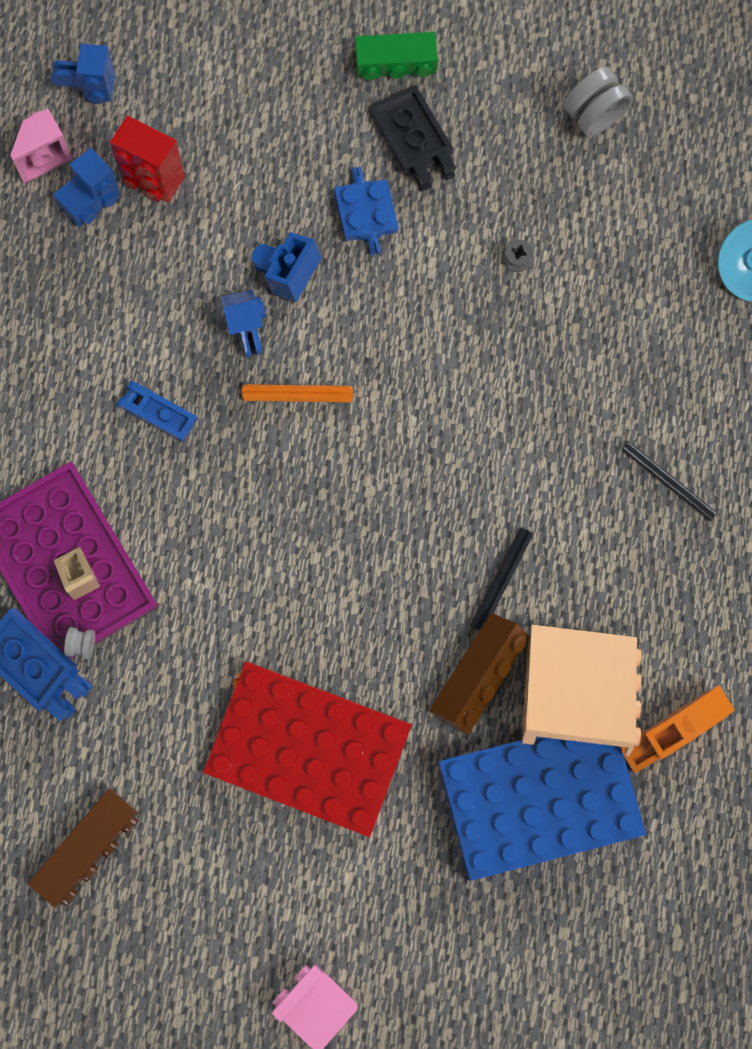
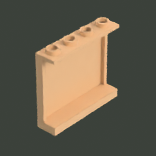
(582, 687)

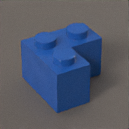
(89, 190)

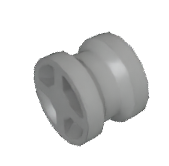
(79, 643)

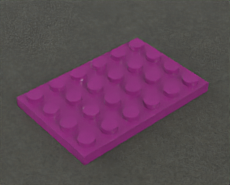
(48, 523)

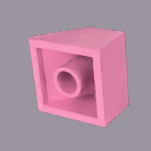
(39, 146)

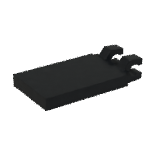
(414, 136)

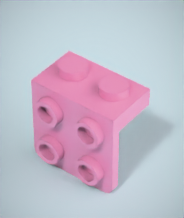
(314, 1007)

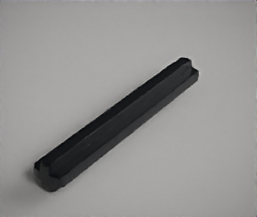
(502, 578)

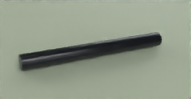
(669, 481)

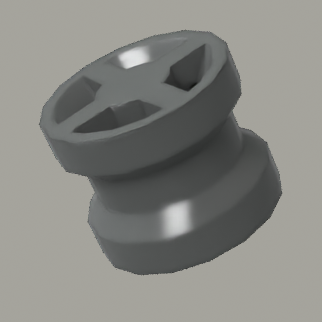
(516, 262)

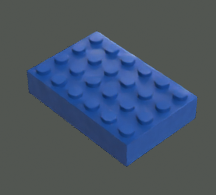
(538, 802)

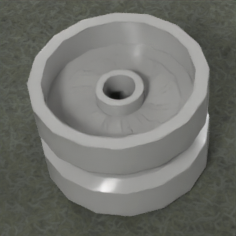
(598, 101)

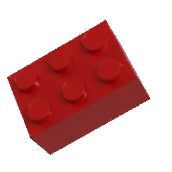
(147, 159)

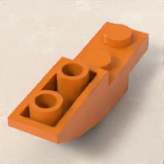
(680, 728)

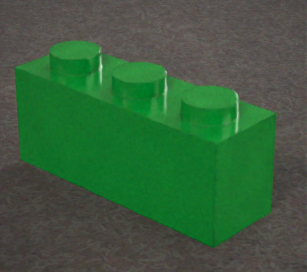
(396, 55)

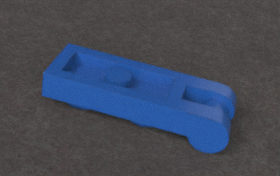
(157, 411)

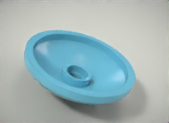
(736, 261)

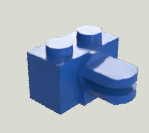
(92, 73)
(288, 265)
(244, 314)

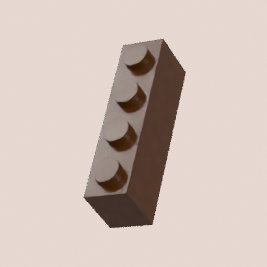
(479, 673)
(84, 848)

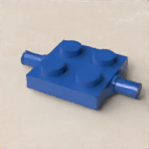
(365, 210)

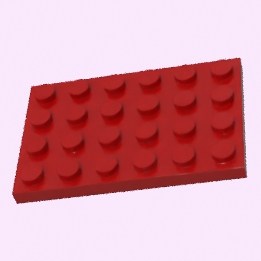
(307, 748)

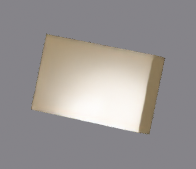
(76, 574)

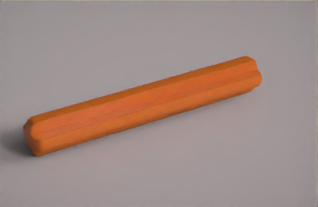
(297, 393)

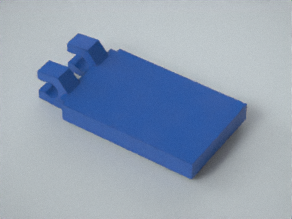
(38, 667)

